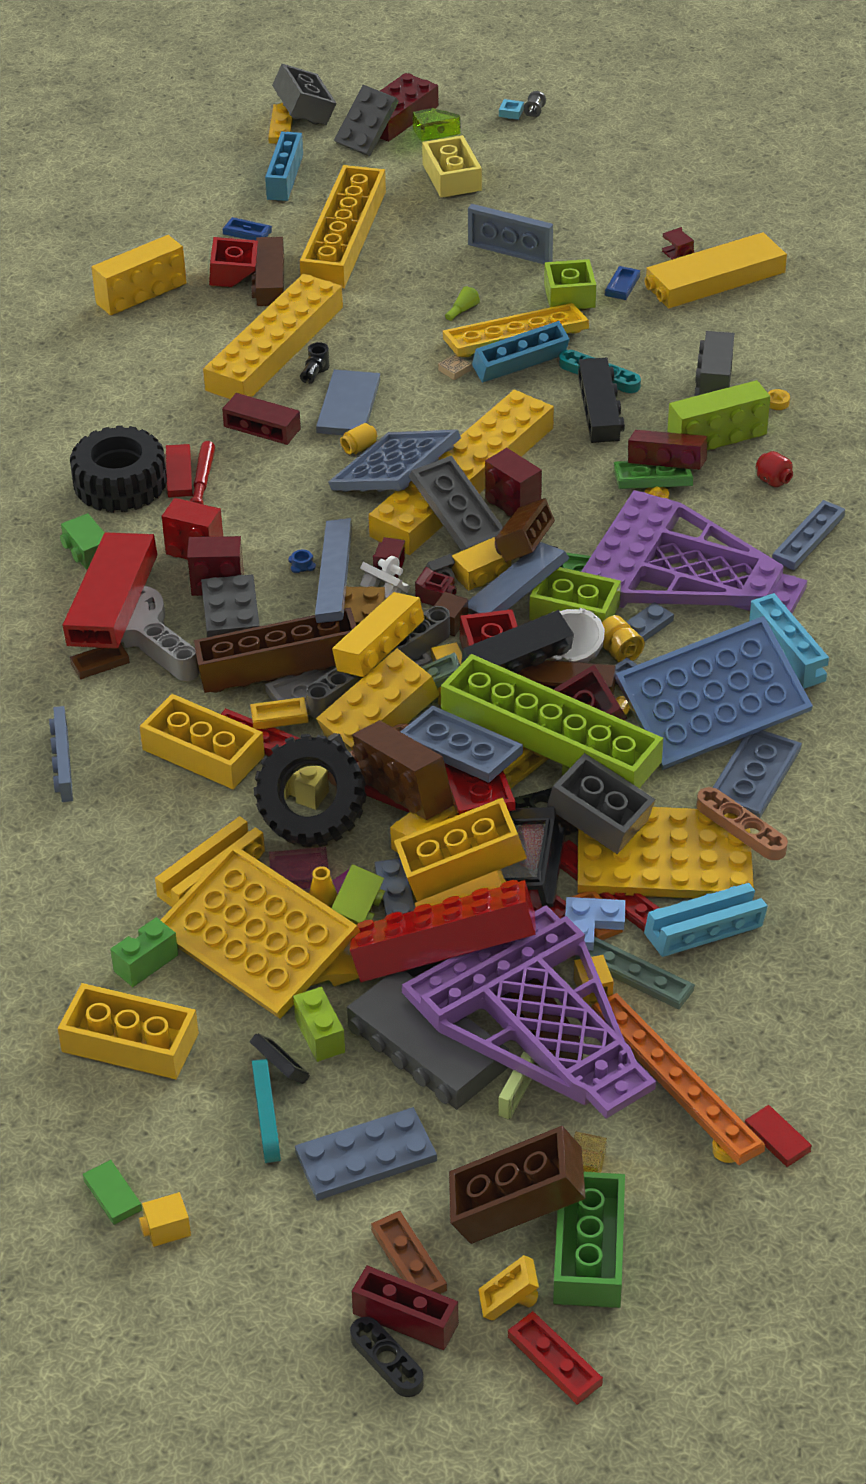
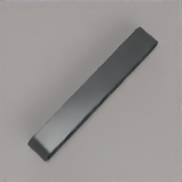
(334, 684)

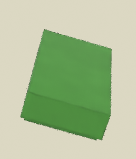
(112, 1192)

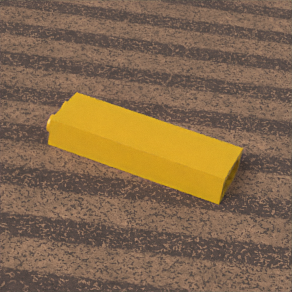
(715, 270)

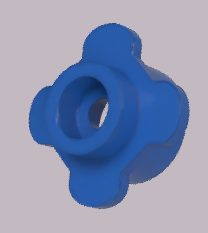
(301, 561)

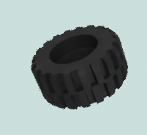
(118, 469)
(293, 757)

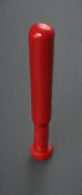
(203, 470)

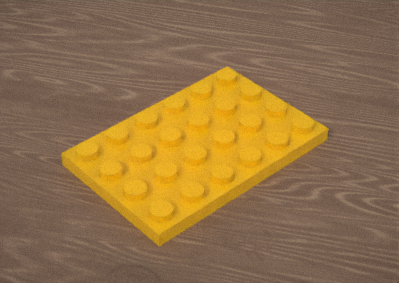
(670, 856)
(258, 930)

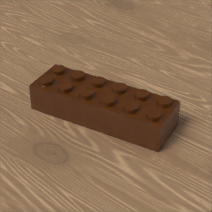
(269, 651)

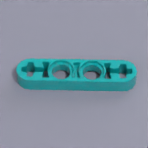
(626, 380)
(266, 1111)

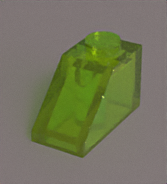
(435, 124)

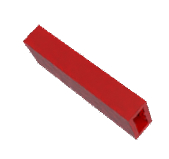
(110, 590)

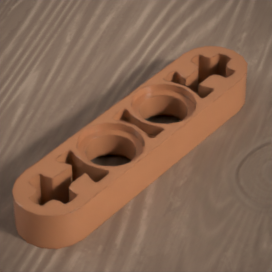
(767, 842)

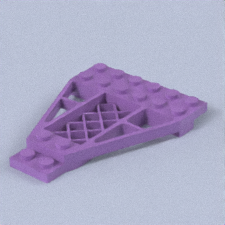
(645, 531)
(477, 981)

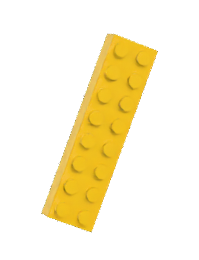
(344, 224)
(273, 337)

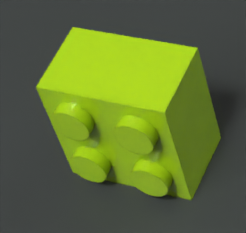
(570, 283)

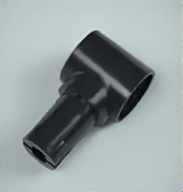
(316, 362)

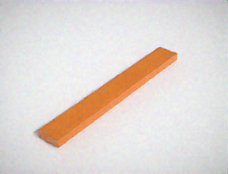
(684, 1084)

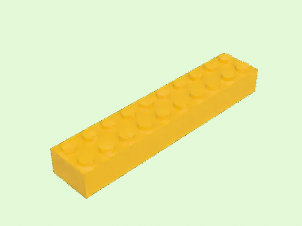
(512, 424)

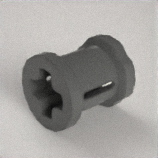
(533, 99)

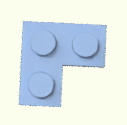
(595, 913)

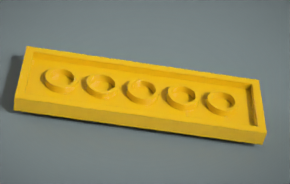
(468, 338)

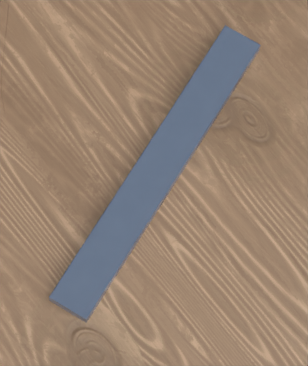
(333, 571)

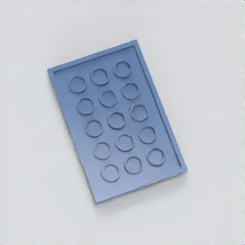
(714, 691)

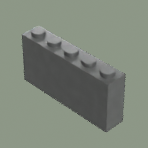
(413, 1044)

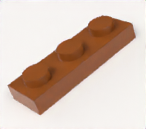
(407, 1253)

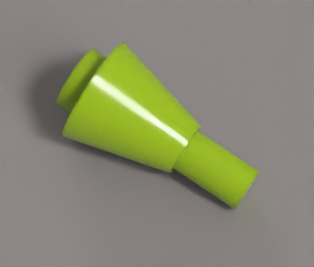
(466, 299)

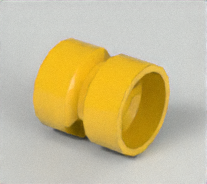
(621, 639)

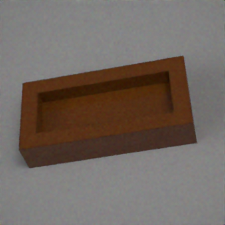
(99, 661)

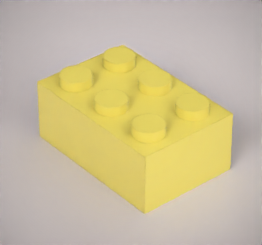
(452, 166)

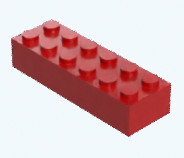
(443, 930)

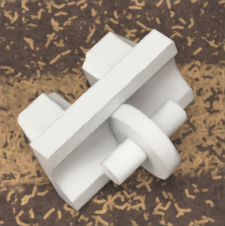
(374, 576)

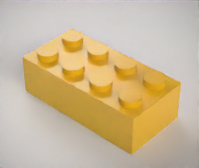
(139, 274)
(388, 693)
(202, 741)
(460, 849)
(128, 1031)

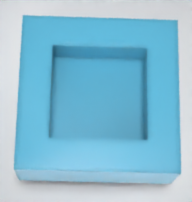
(511, 109)

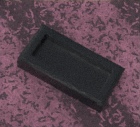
(280, 1058)

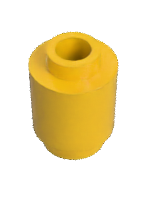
(358, 439)

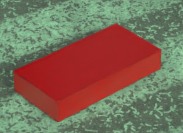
(778, 1135)

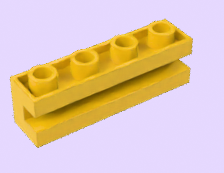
(183, 874)

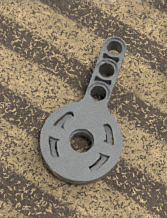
(156, 640)

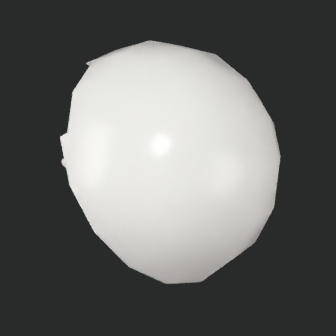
(587, 636)

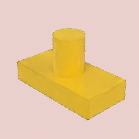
(511, 1286)

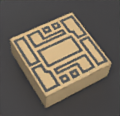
(454, 367)

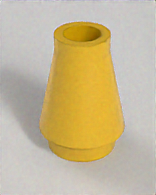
(322, 886)

